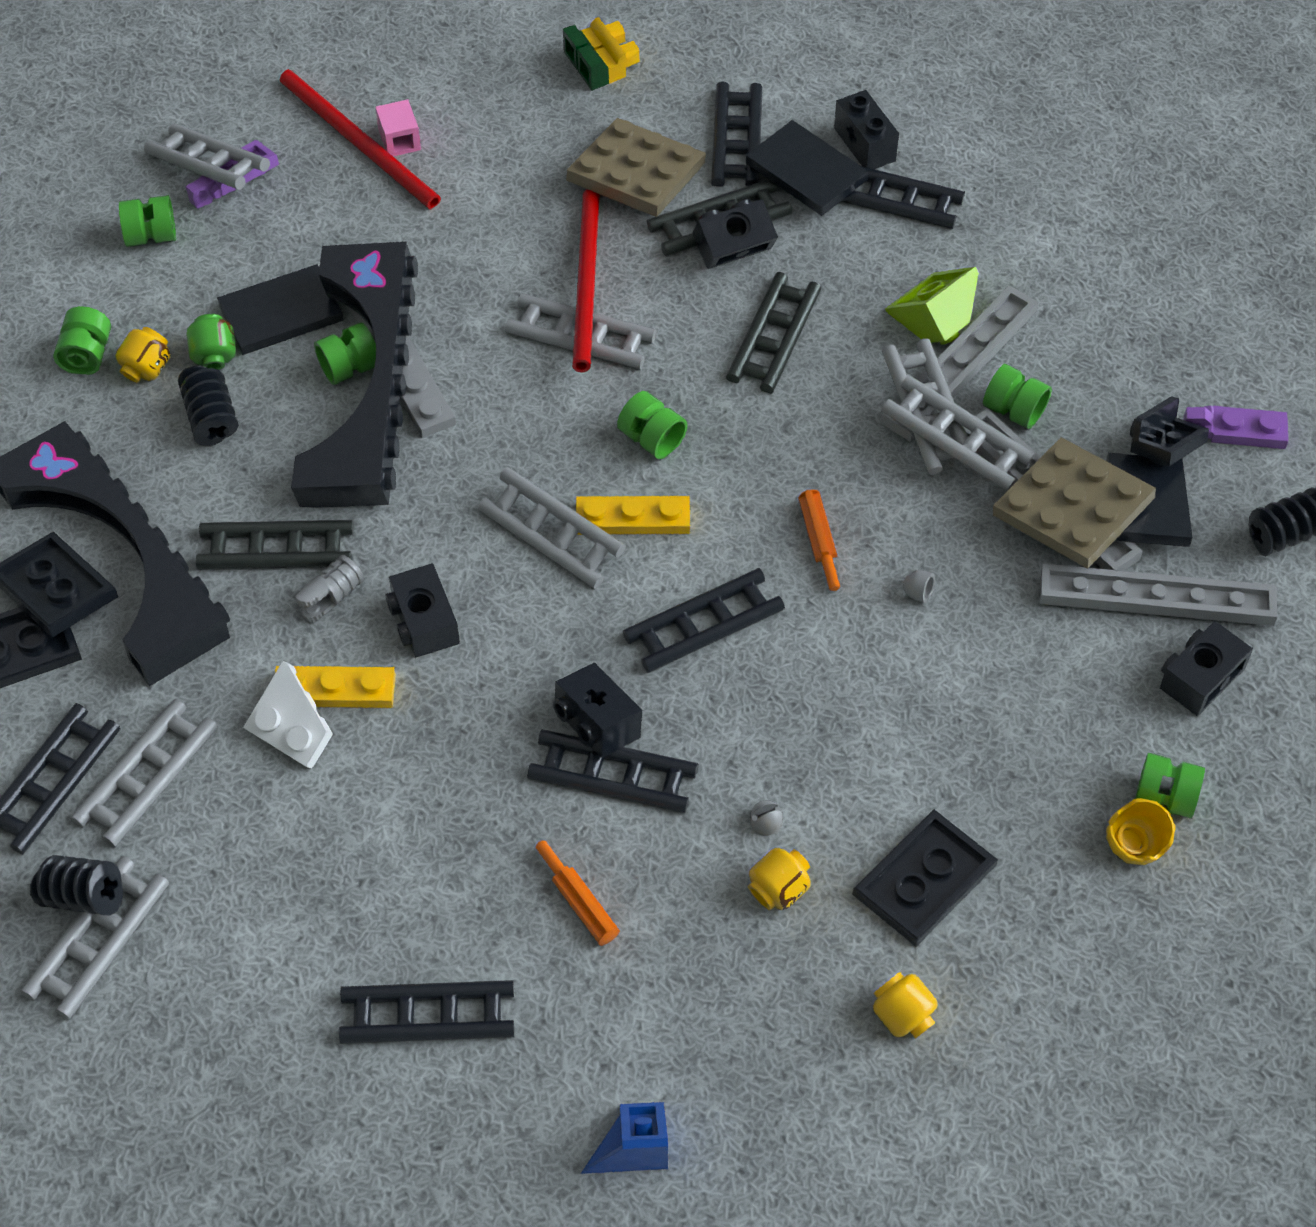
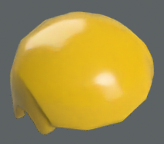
(1137, 824)

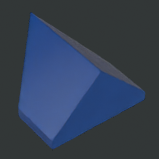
(634, 1141)

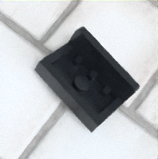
(1163, 436)

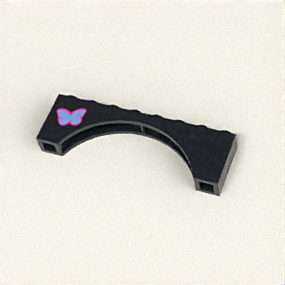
(358, 458)
(175, 614)

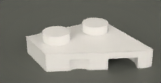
(289, 718)

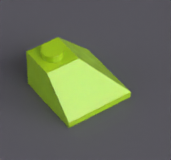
(938, 305)

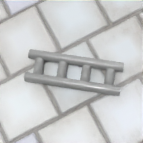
(211, 167)
(560, 337)
(927, 358)
(966, 452)
(553, 550)
(144, 794)
(96, 961)

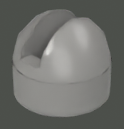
(919, 585)
(768, 822)

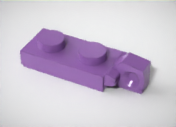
(205, 189)
(1241, 425)

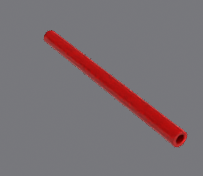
(360, 139)
(586, 282)

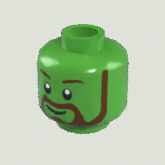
(211, 341)

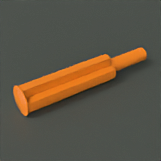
(819, 534)
(579, 897)

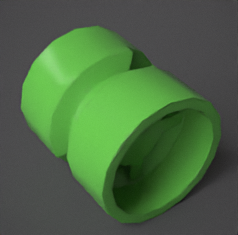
(135, 223)
(82, 340)
(346, 353)
(1019, 397)
(655, 427)
(1184, 786)

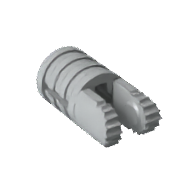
(328, 588)

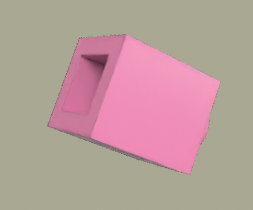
(398, 128)

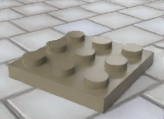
(636, 167)
(1074, 502)

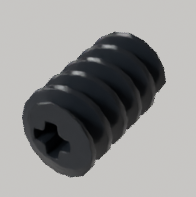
(207, 404)
(1284, 522)
(78, 885)

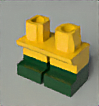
(598, 53)

